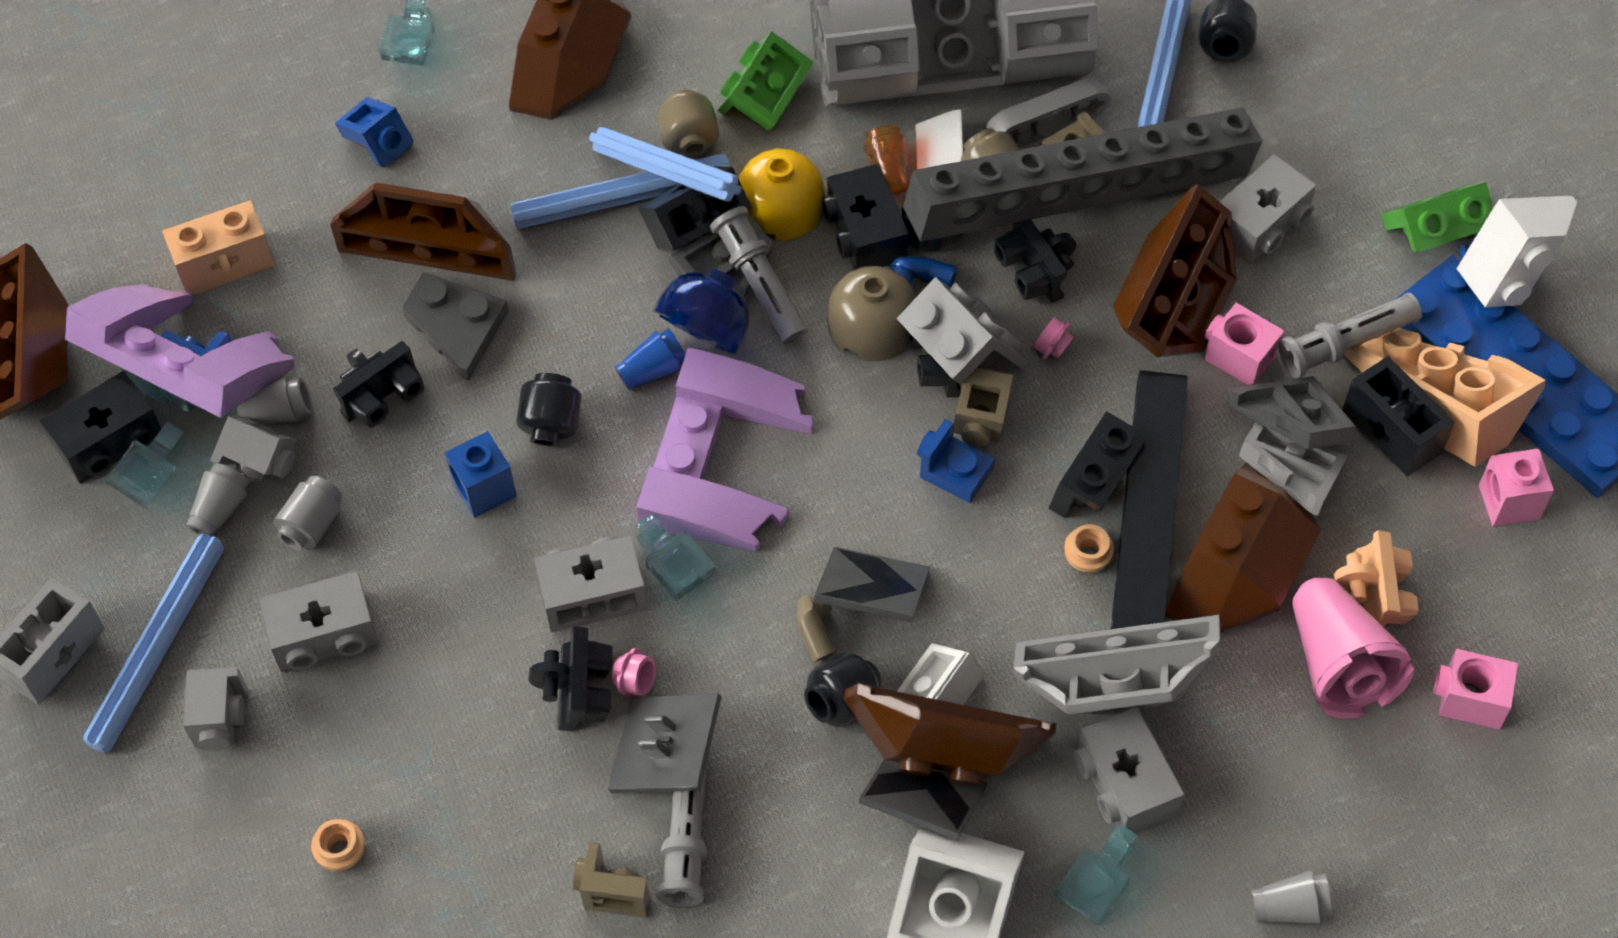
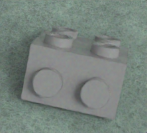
(958, 329)

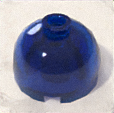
(706, 308)

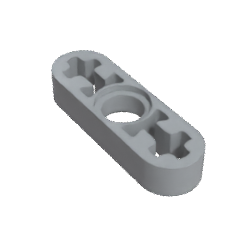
(1051, 111)

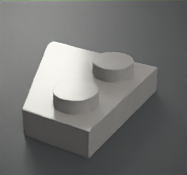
(1302, 472)

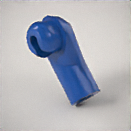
(924, 269)

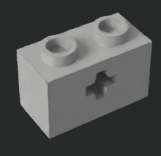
(1268, 207)
(612, 592)
(295, 613)
(46, 640)
(1128, 745)

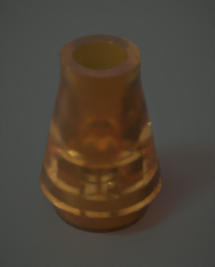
(889, 149)

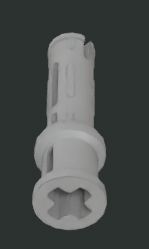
(751, 252)
(1331, 341)
(684, 851)

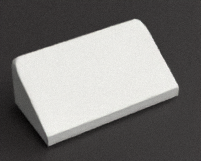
(939, 140)
(943, 675)

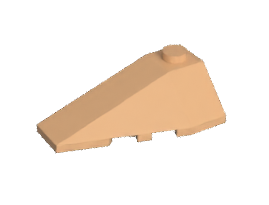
(1479, 395)

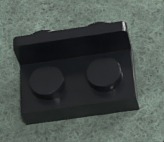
(1098, 466)

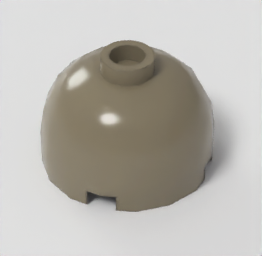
(865, 313)

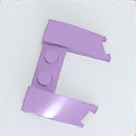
(119, 328)
(675, 487)

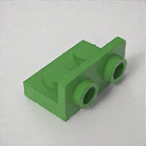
(767, 80)
(1442, 216)

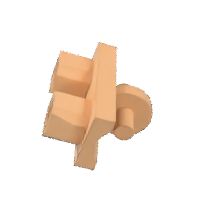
(1373, 580)

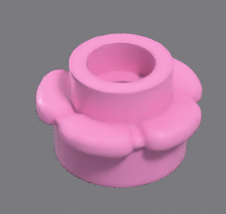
(1053, 339)
(634, 673)

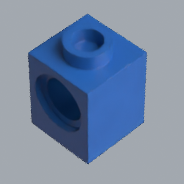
(480, 474)

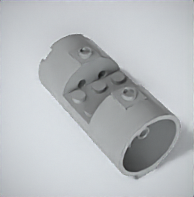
(946, 45)

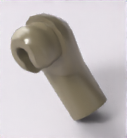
(812, 629)

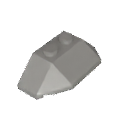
(1119, 665)

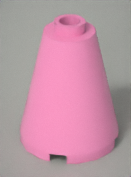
(1347, 651)

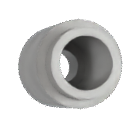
(308, 513)

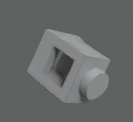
(254, 448)
(214, 706)

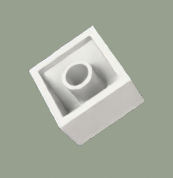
(1515, 247)
(955, 887)

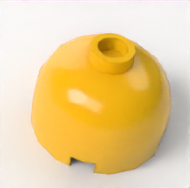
(783, 192)

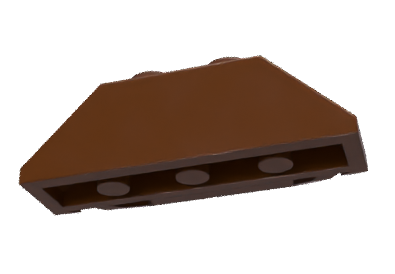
(565, 53)
(423, 231)
(1180, 277)
(30, 330)
(1245, 554)
(944, 734)

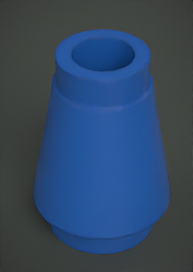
(651, 360)

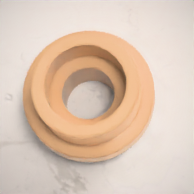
(1093, 537)
(332, 832)

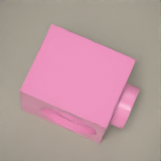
(1248, 360)
(1515, 487)
(1490, 674)

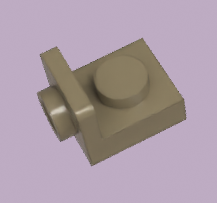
(611, 892)

